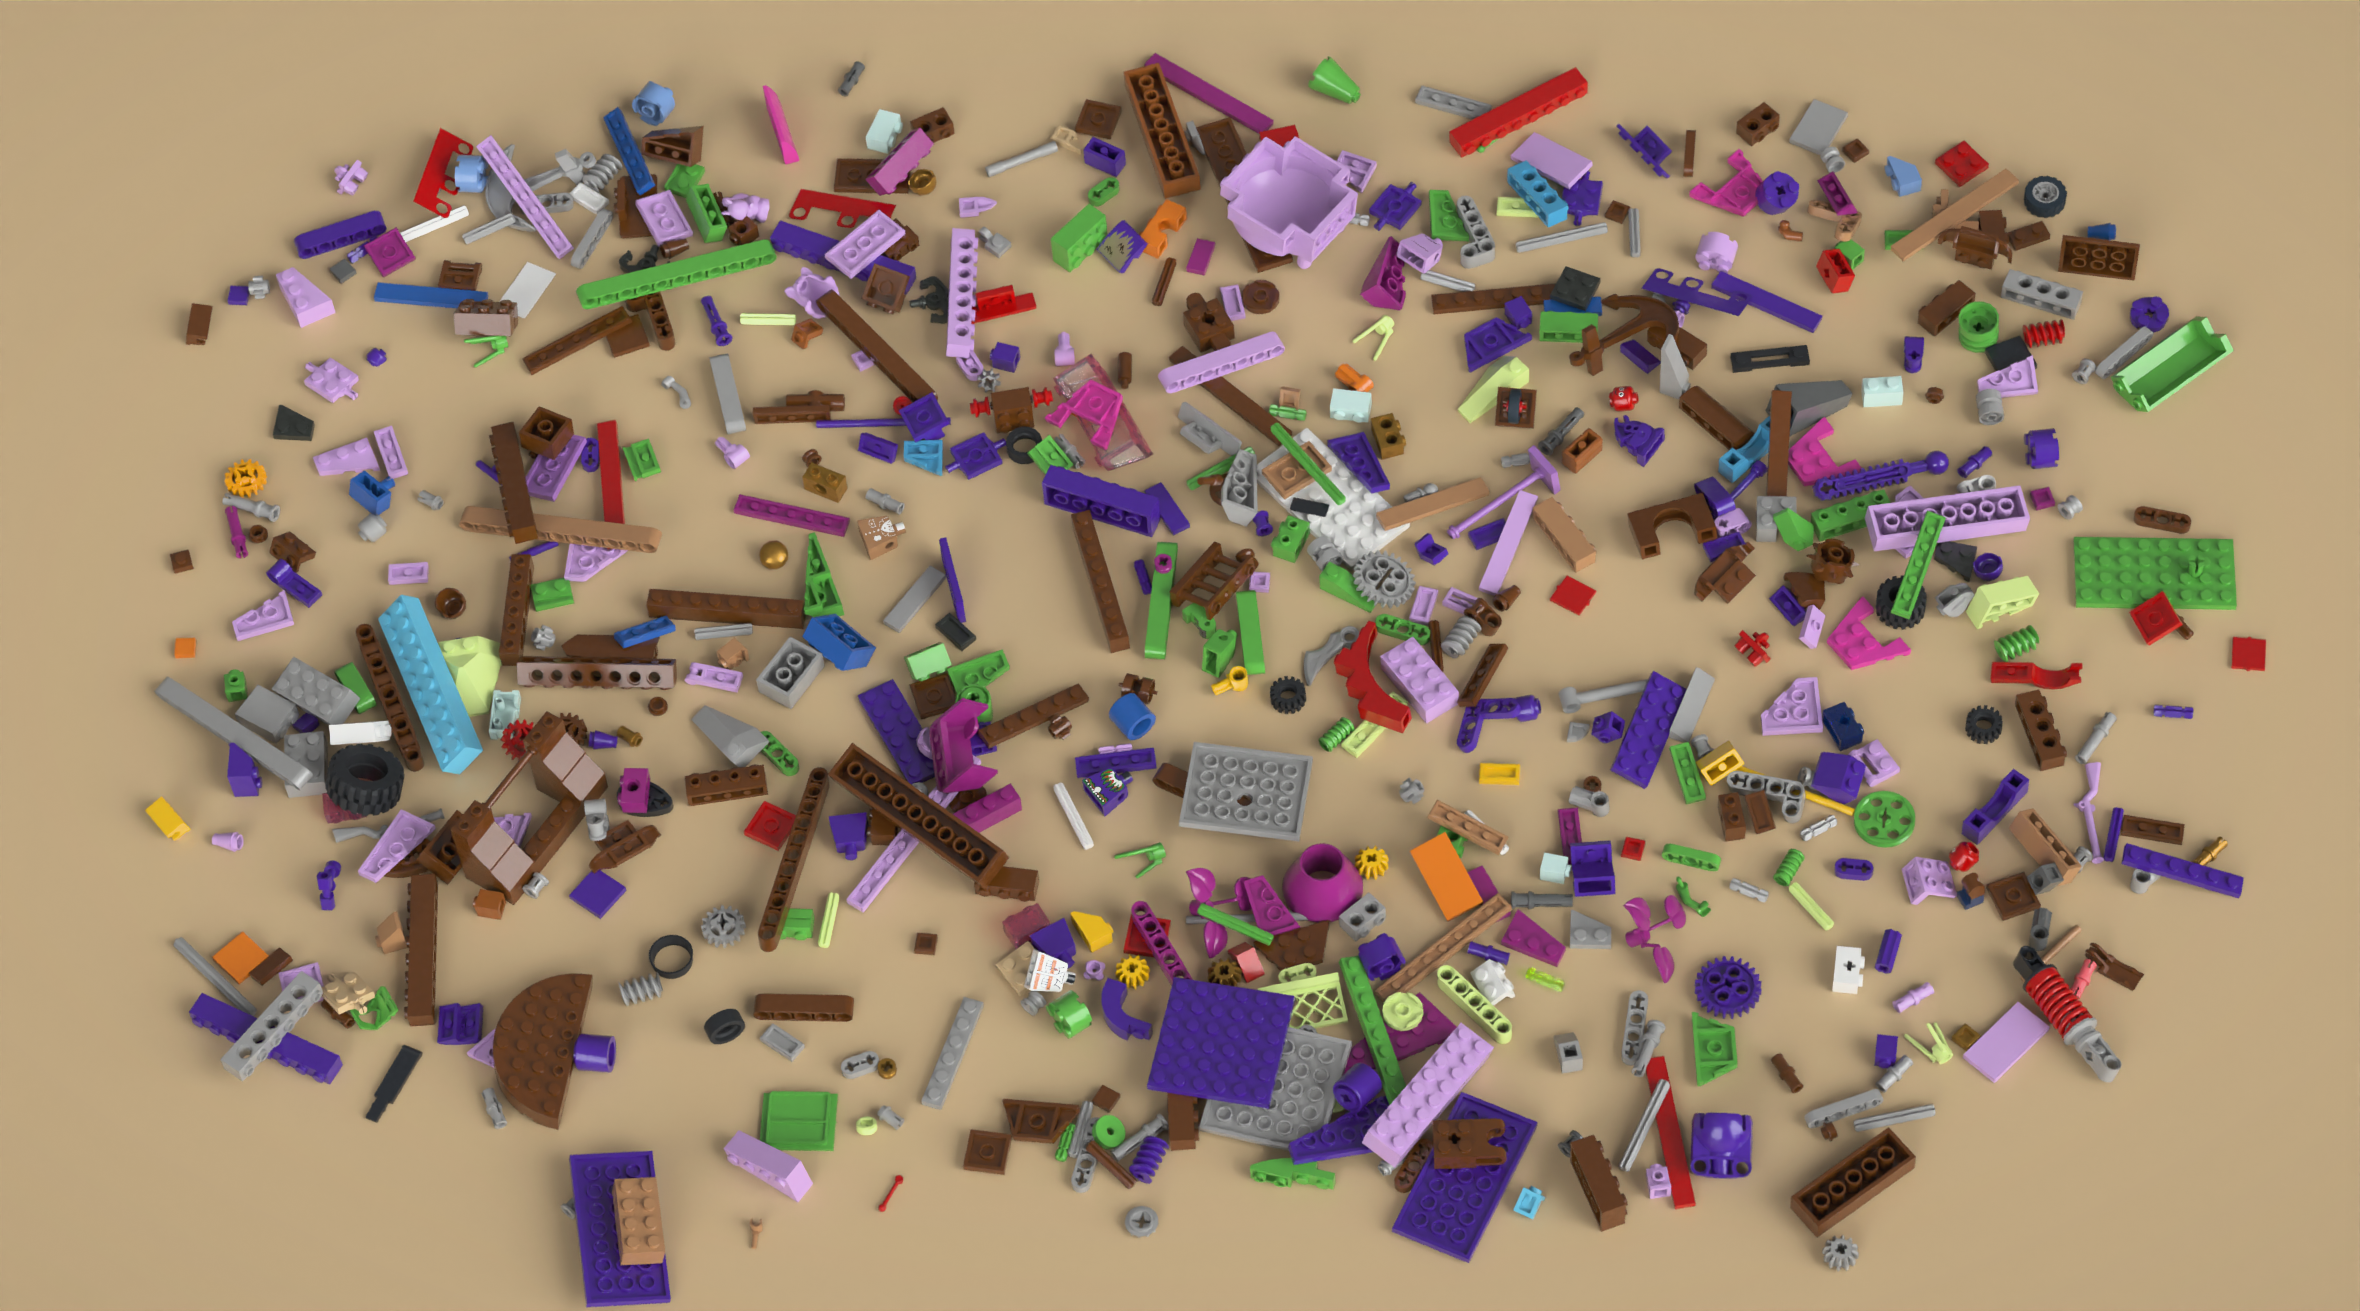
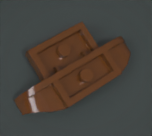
(1976, 246)
(1726, 574)
(622, 844)

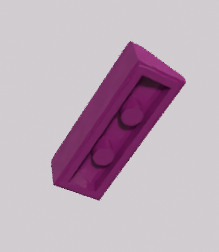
(1836, 195)

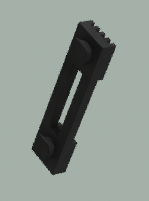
(1797, 357)

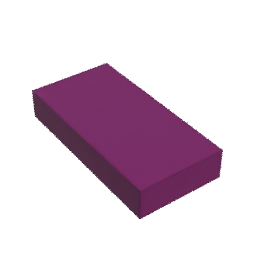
(1200, 257)

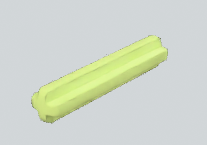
(767, 319)
(1811, 906)
(828, 920)

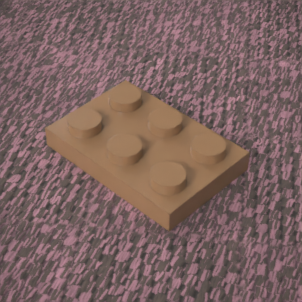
(1289, 475)

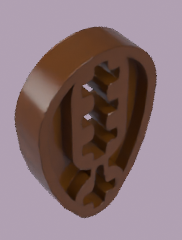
(412, 867)

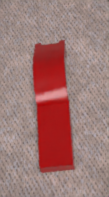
(2031, 674)

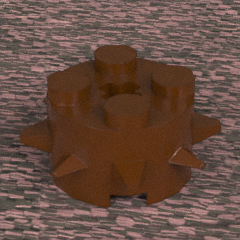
(1832, 561)

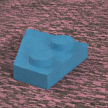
(925, 455)

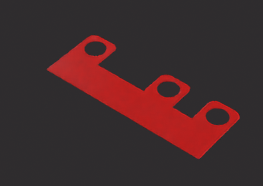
(434, 173)
(846, 205)

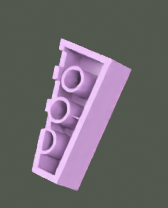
(769, 1165)

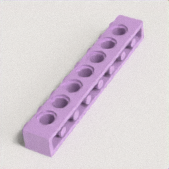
(960, 293)

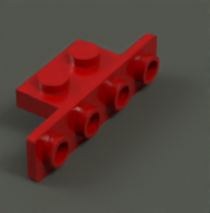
(1001, 303)

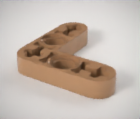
(1847, 223)

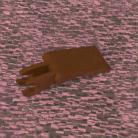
(2112, 968)

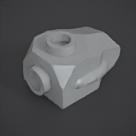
(1954, 599)

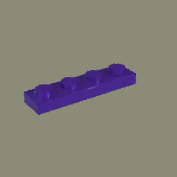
(1120, 762)

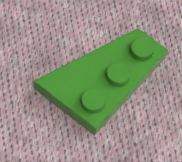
(1444, 219)
(979, 671)

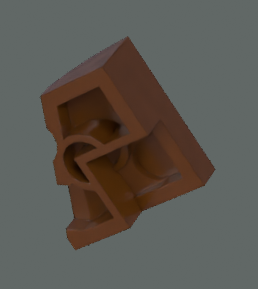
(1806, 588)

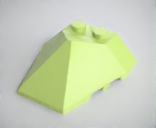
(475, 670)

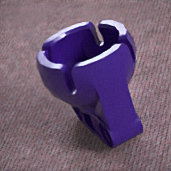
(1721, 1143)

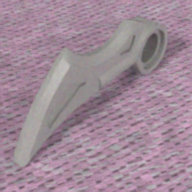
(1317, 659)

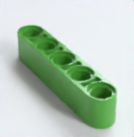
(1250, 632)

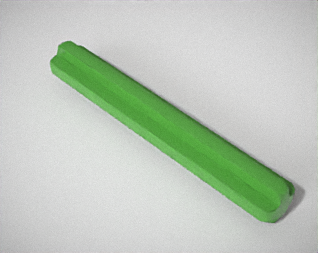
(1219, 468)
(1235, 924)

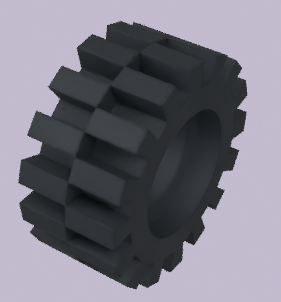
(1288, 704)
(1987, 715)

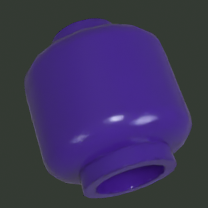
(1530, 708)

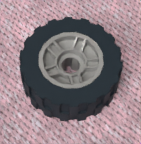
(2045, 187)

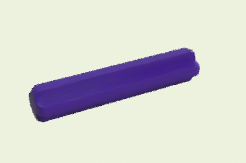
(2113, 834)

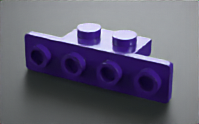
(1651, 147)

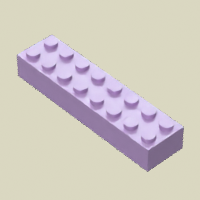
(1966, 517)
(1427, 1095)

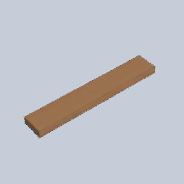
(1432, 504)

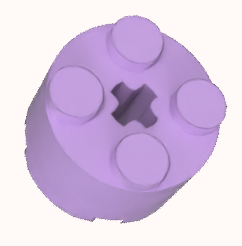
(1716, 252)

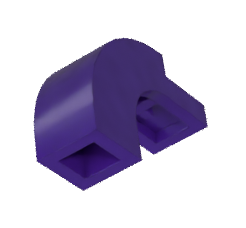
(1118, 1021)

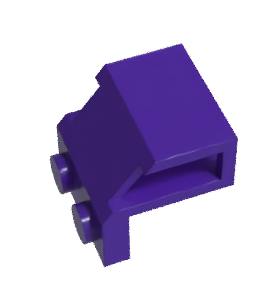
(1592, 868)

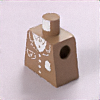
(879, 535)

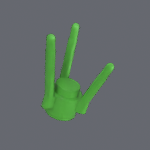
(497, 343)
(1153, 852)

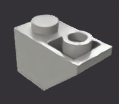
(1568, 1052)

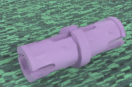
(1913, 997)

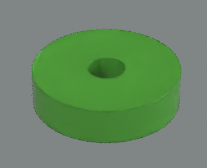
(1116, 1129)

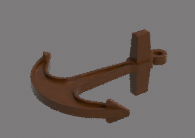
(1652, 314)

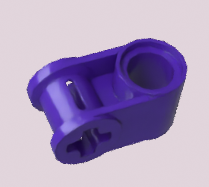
(1913, 353)

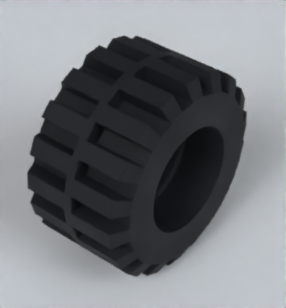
(1884, 604)

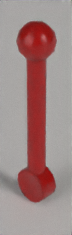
(898, 1180)

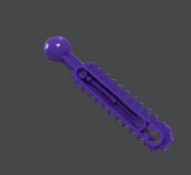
(1935, 463)

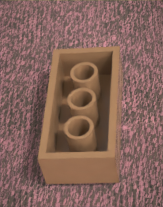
(638, 1221)

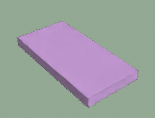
(1552, 160)
(864, 244)
(2006, 1042)

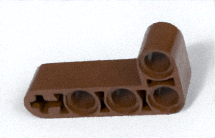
(658, 316)

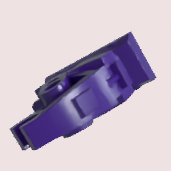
(1639, 438)

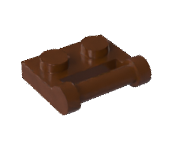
(459, 279)

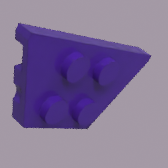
(1491, 342)

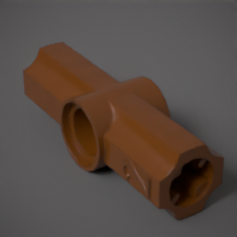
(815, 397)

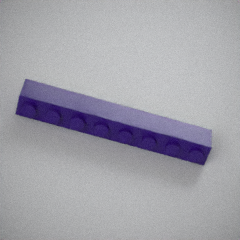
(813, 246)
(291, 1051)

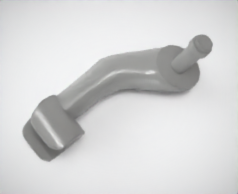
(684, 398)

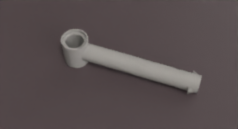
(1571, 699)

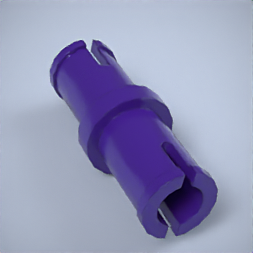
(1974, 462)
(1488, 952)

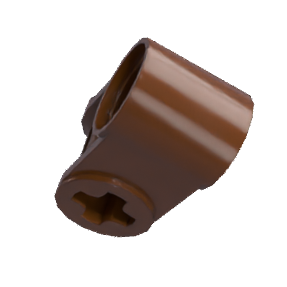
(1482, 615)

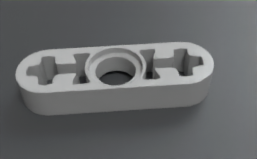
(560, 198)

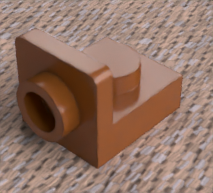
(805, 331)

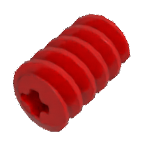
(2044, 333)

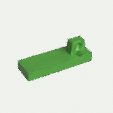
(1687, 773)

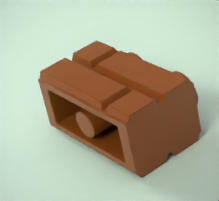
(1582, 450)

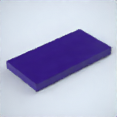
(952, 580)

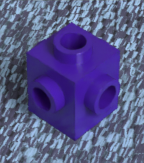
(1608, 727)

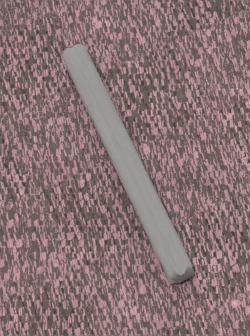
(214, 976)

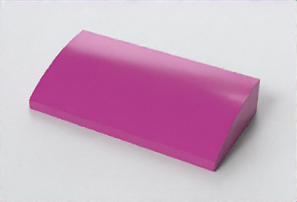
(780, 126)

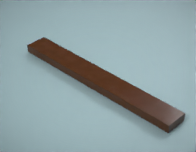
(1235, 399)

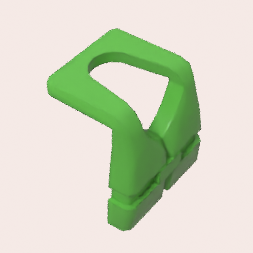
(383, 1005)

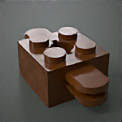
(1207, 323)

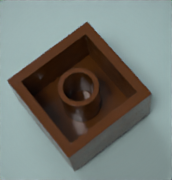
(546, 433)

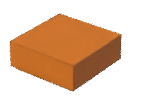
(185, 647)

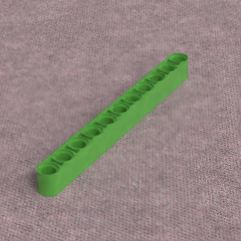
(676, 274)

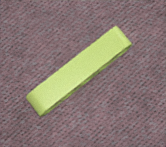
(1478, 1012)

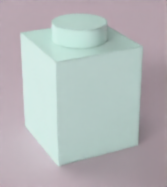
(1554, 868)

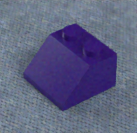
(243, 773)
(1838, 776)

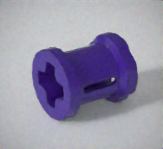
(1262, 523)

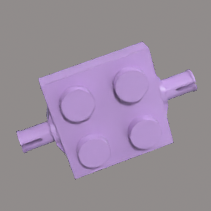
(331, 380)

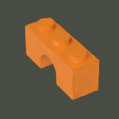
(1167, 216)

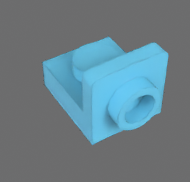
(1529, 1202)

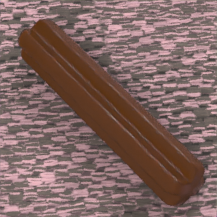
(1164, 281)
(1435, 643)
(1111, 1164)

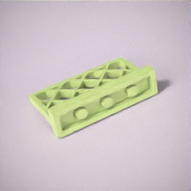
(1310, 986)

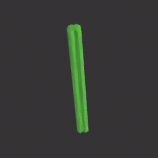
(1308, 464)

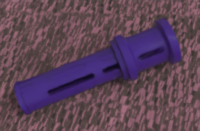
(709, 305)

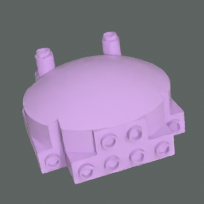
(1289, 199)

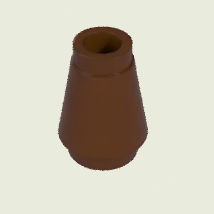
(673, 248)
(1504, 599)

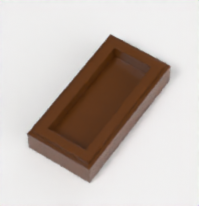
(1760, 812)
(270, 966)

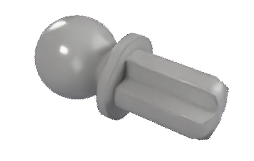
(1428, 489)

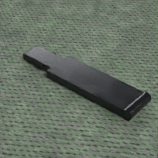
(394, 1081)

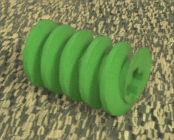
(2016, 642)

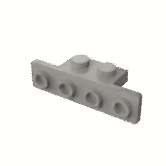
(1205, 432)

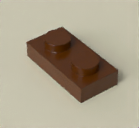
(2028, 235)

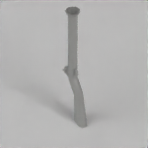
(347, 833)

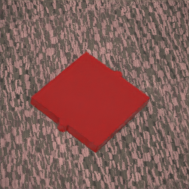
(1573, 595)
(2248, 653)

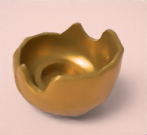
(922, 182)
(773, 555)

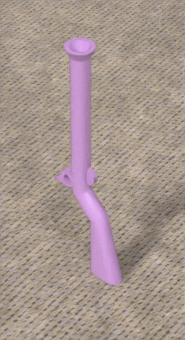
(2093, 774)

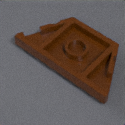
(1297, 946)
(1038, 1120)

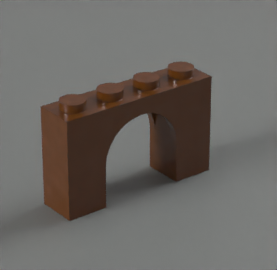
(1690, 510)

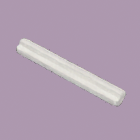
(434, 224)
(1073, 816)

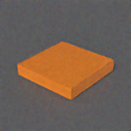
(240, 957)

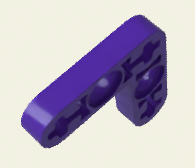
(1482, 712)

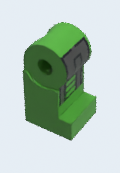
(1197, 615)

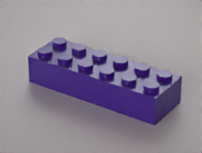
(1105, 500)

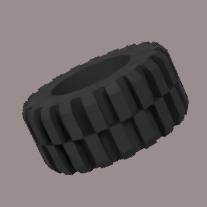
(360, 795)

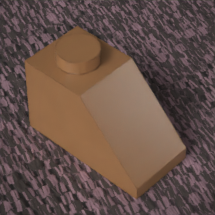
(391, 934)

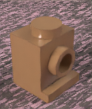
(732, 654)

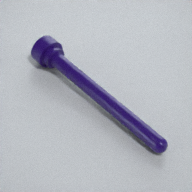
(1757, 470)

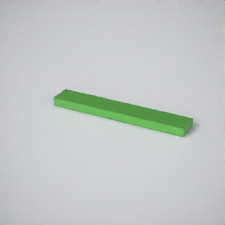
(1918, 565)

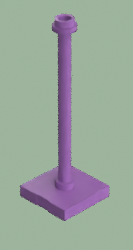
(1542, 470)

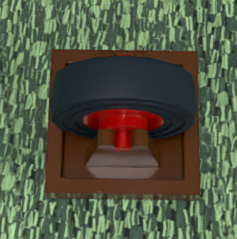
(1515, 407)

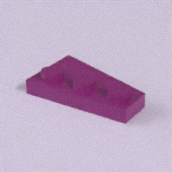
(1267, 908)
(1532, 940)

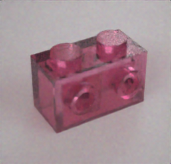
(1023, 924)

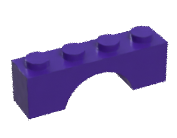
(2008, 794)

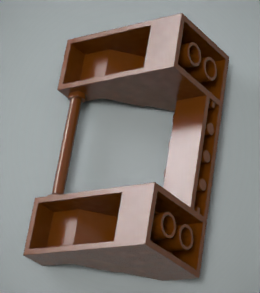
(559, 771)

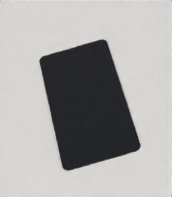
(1309, 507)

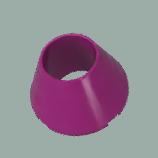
(1325, 898)

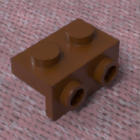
(291, 550)

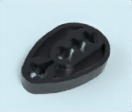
(656, 797)

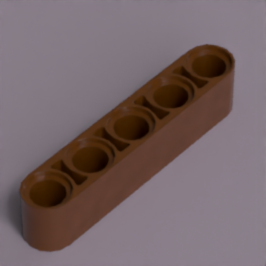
(803, 1007)

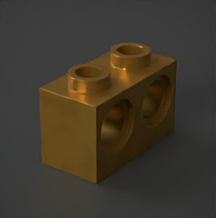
(1385, 436)

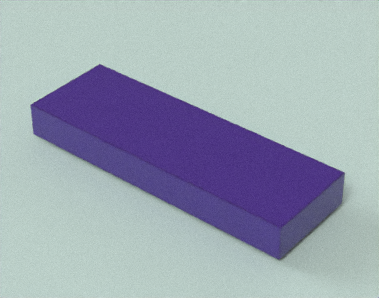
(1169, 511)

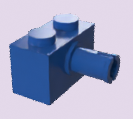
(370, 493)

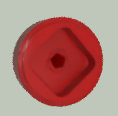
(899, 403)

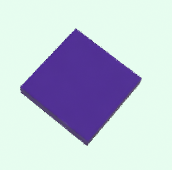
(597, 893)

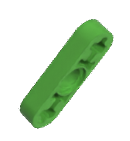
(1398, 622)
(779, 761)
(1691, 857)

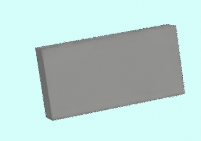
(782, 1042)

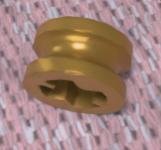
(883, 1064)

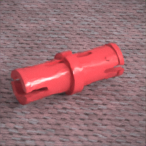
(2082, 978)

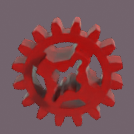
(514, 745)

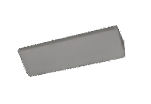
(1691, 706)

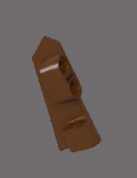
(607, 647)

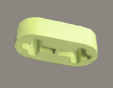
(1297, 972)

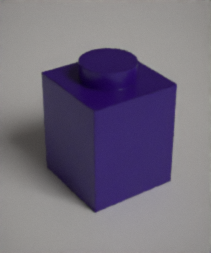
(1518, 313)
(1005, 357)
(1885, 1051)

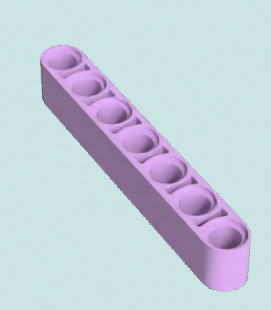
(1221, 362)

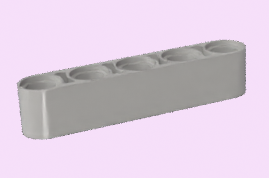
(727, 393)

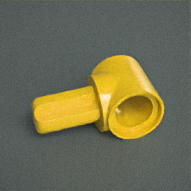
(1231, 682)

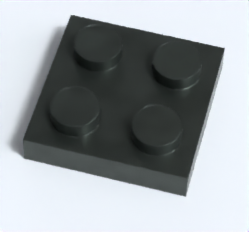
(1575, 288)

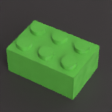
(1079, 238)

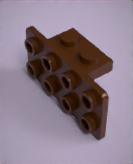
(631, 222)

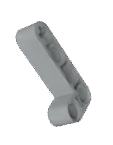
(1474, 253)
(1767, 783)

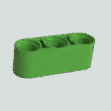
(350, 678)

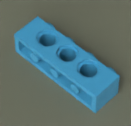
(1537, 193)

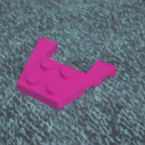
(1738, 193)
(1094, 404)
(1811, 460)
(1857, 645)

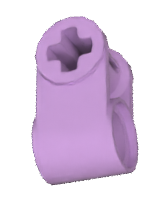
(1732, 522)

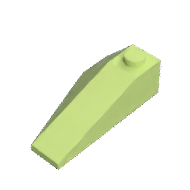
(1505, 372)

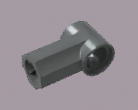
(2040, 929)

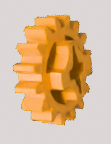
(245, 478)

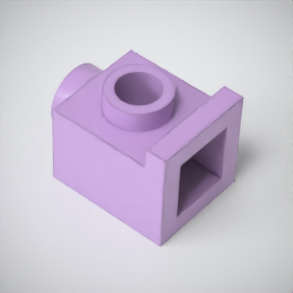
(1658, 1181)

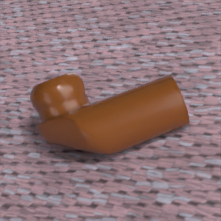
(1787, 232)

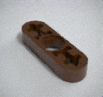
(1689, 153)
(2149, 512)
(1413, 1174)

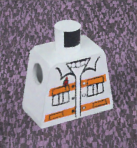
(1047, 973)

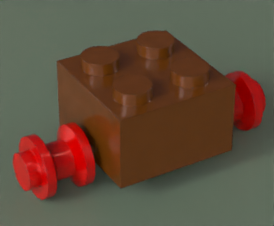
(1012, 407)

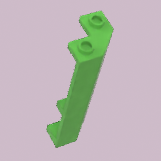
(2171, 364)

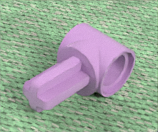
(1064, 352)
(733, 453)

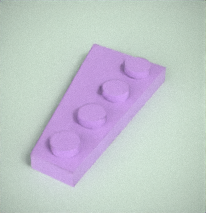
(397, 842)

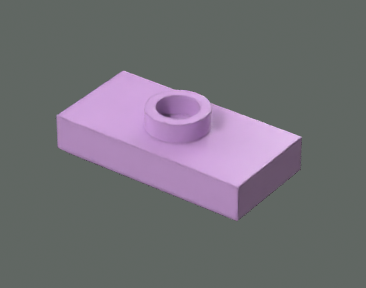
(1812, 626)

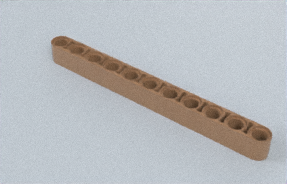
(567, 530)

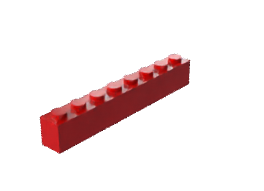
(1518, 112)

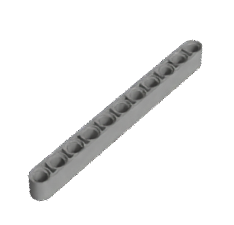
(233, 732)

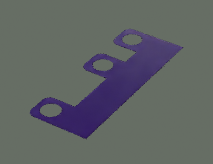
(1692, 294)

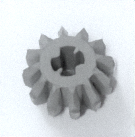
(1843, 1246)

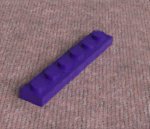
(2182, 870)

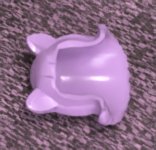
(810, 288)

